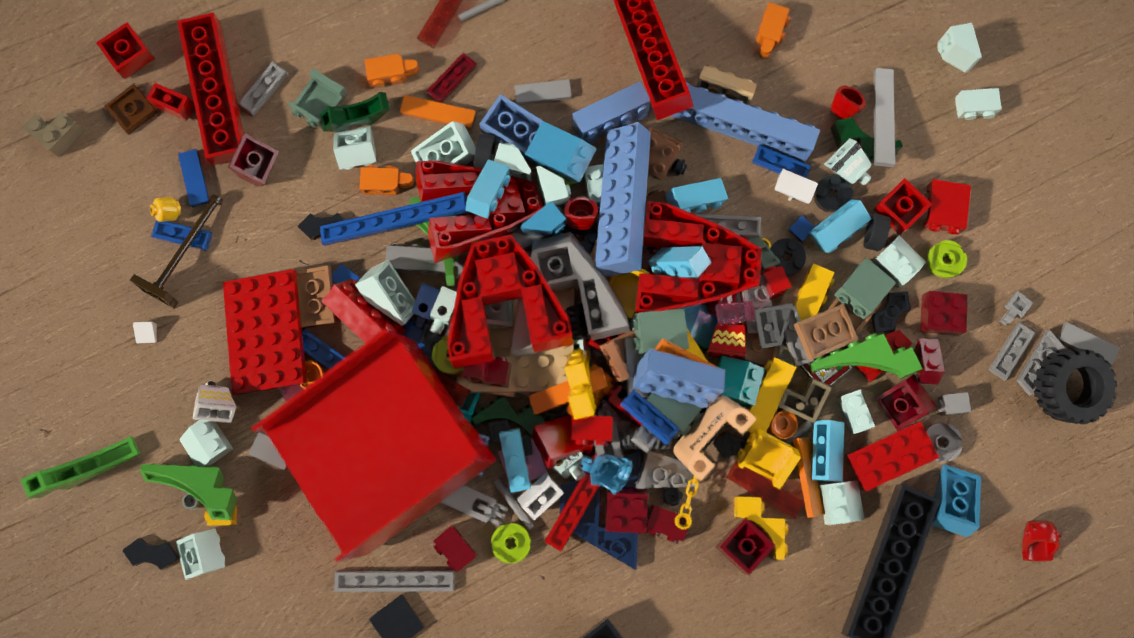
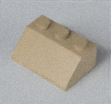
(726, 84)

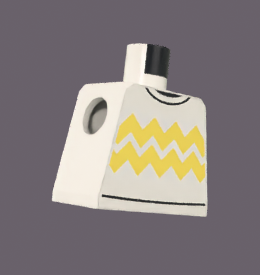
(214, 403)

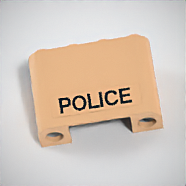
(718, 413)

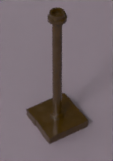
(156, 288)

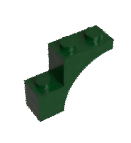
(361, 113)
(847, 128)
(501, 410)

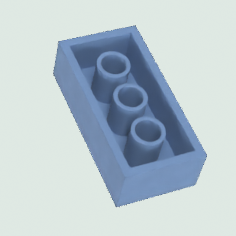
(611, 113)
(511, 125)
(678, 378)

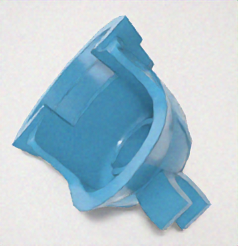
(608, 471)

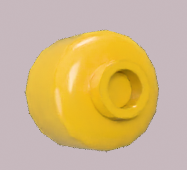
(165, 209)

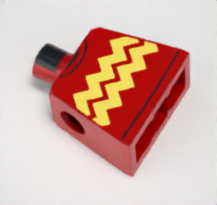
(728, 341)

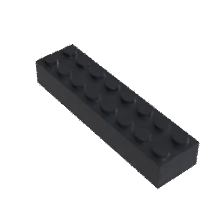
(891, 564)

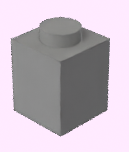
(954, 404)

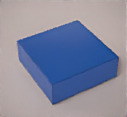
(801, 228)

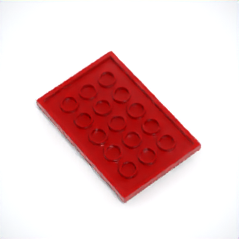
(264, 332)

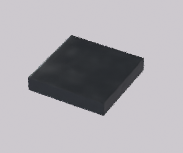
(397, 620)

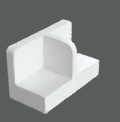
(795, 186)

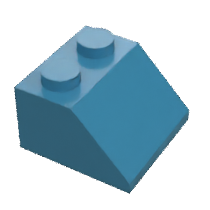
(545, 222)

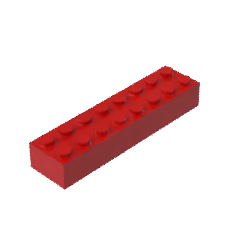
(654, 57)
(211, 86)

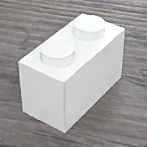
(540, 496)

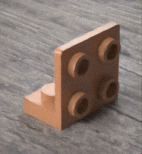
(661, 153)
(615, 357)

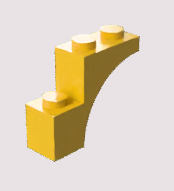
(578, 376)
(773, 528)

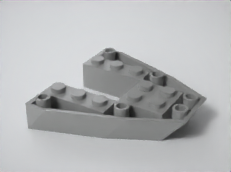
(569, 265)

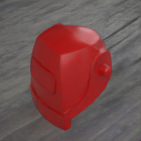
(847, 102)
(580, 213)
(1040, 541)

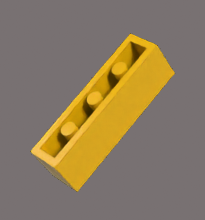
(813, 291)
(770, 393)

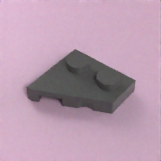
(772, 324)

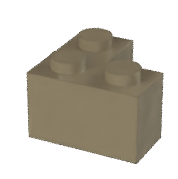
(54, 136)
(807, 404)

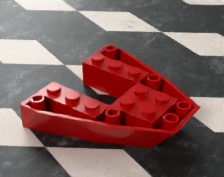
(456, 234)
(732, 268)
(498, 273)

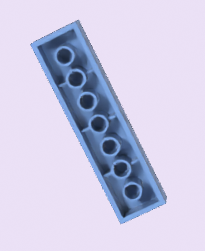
(750, 123)
(623, 200)

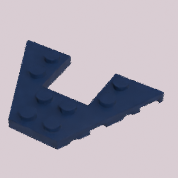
(617, 544)

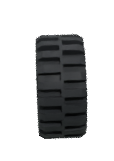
(1097, 386)

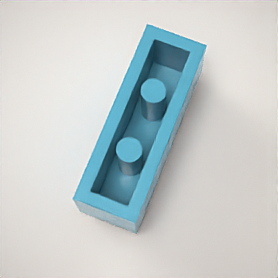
(488, 188)
(698, 196)
(840, 226)
(679, 261)
(828, 451)
(515, 460)

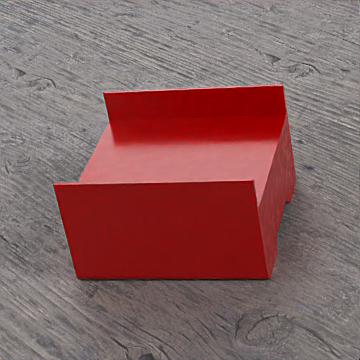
(376, 443)

